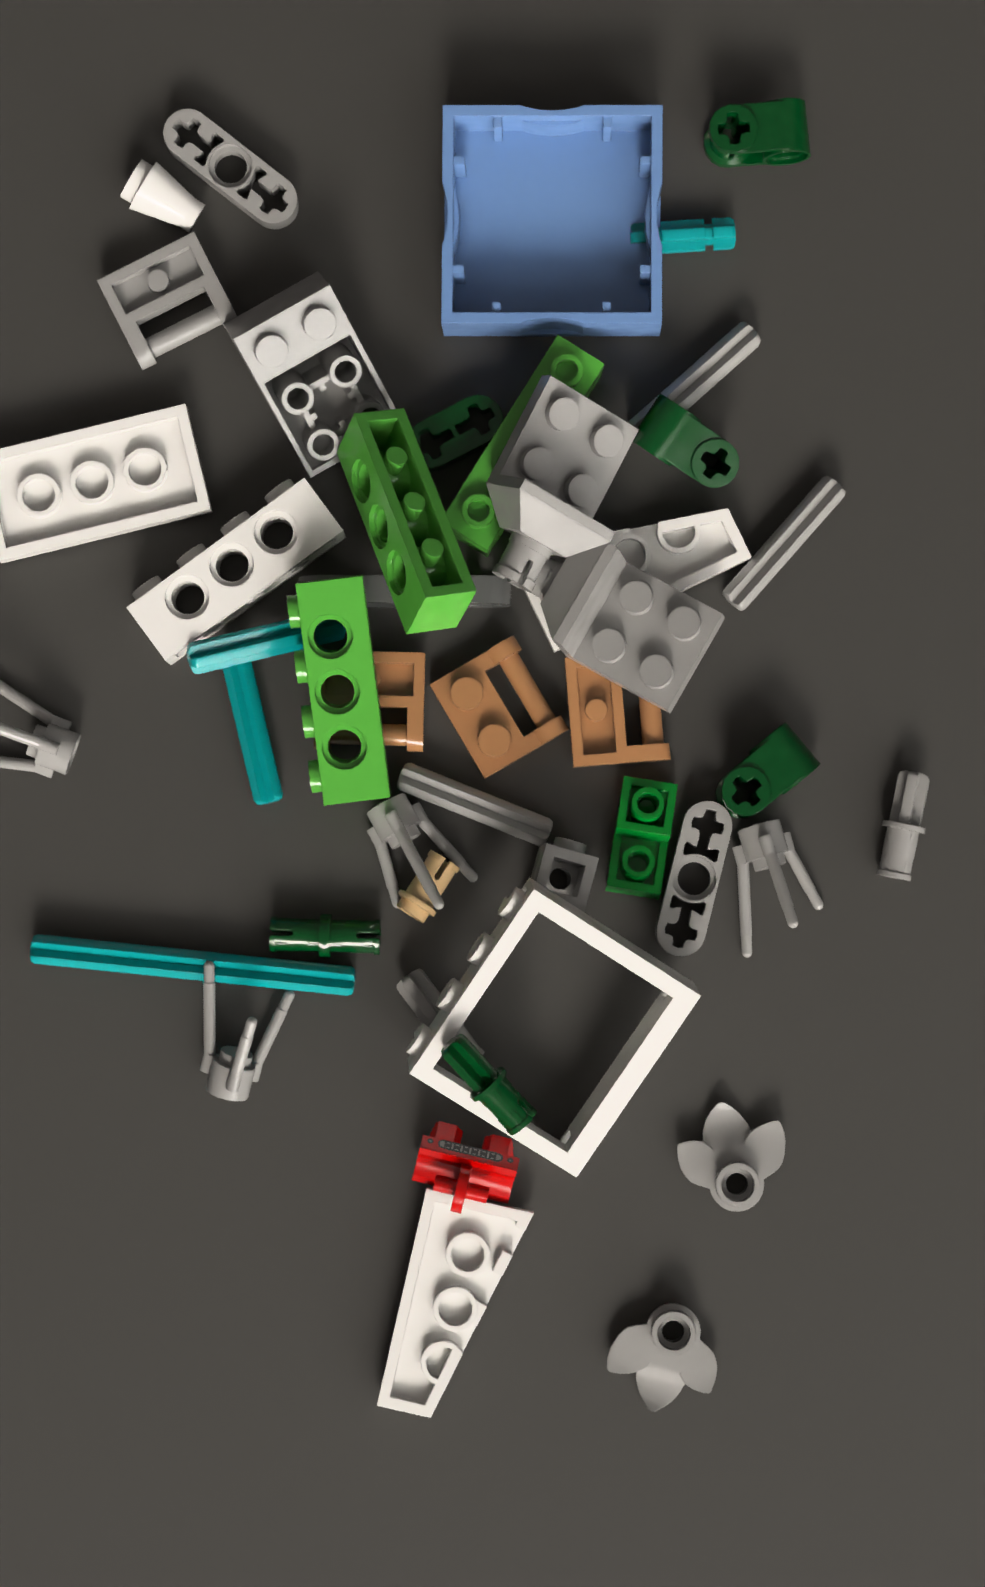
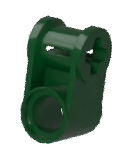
(767, 134)
(681, 441)
(771, 768)

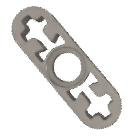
(191, 155)
(716, 842)

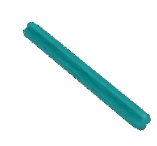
(190, 964)

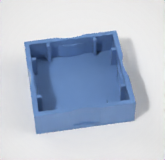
(546, 218)

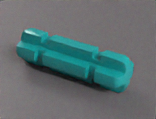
(690, 235)

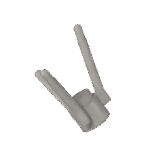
(50, 745)
(397, 823)
(765, 848)
(235, 1067)

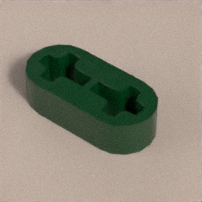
(452, 418)

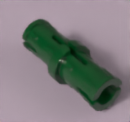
(325, 935)

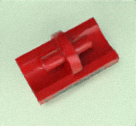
(465, 1169)

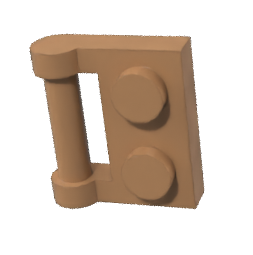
(399, 685)
(483, 717)
(599, 722)

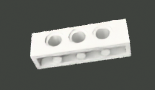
(313, 535)

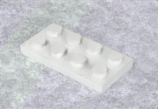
(99, 483)

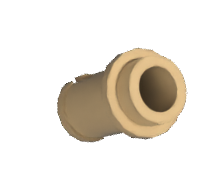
(415, 900)

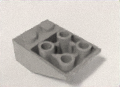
(309, 368)

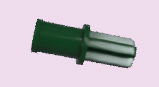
(488, 1084)

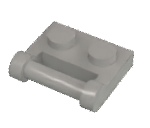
(159, 284)

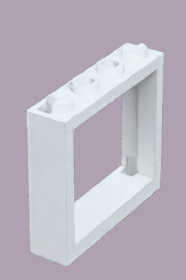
(625, 1072)

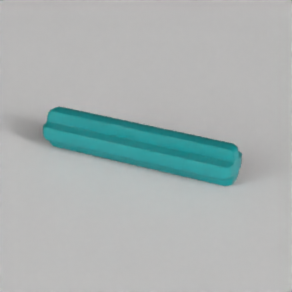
(255, 644)
(253, 733)

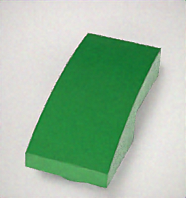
(641, 837)

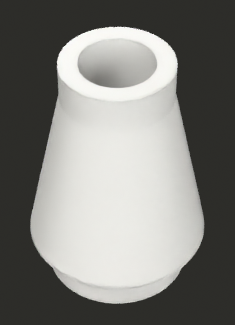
(161, 196)

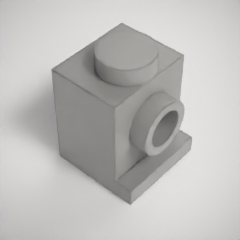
(577, 865)

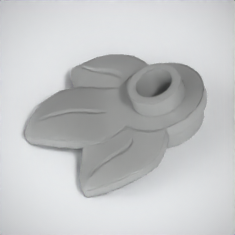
(732, 1148)
(663, 1363)

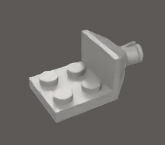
(555, 479)
(625, 623)

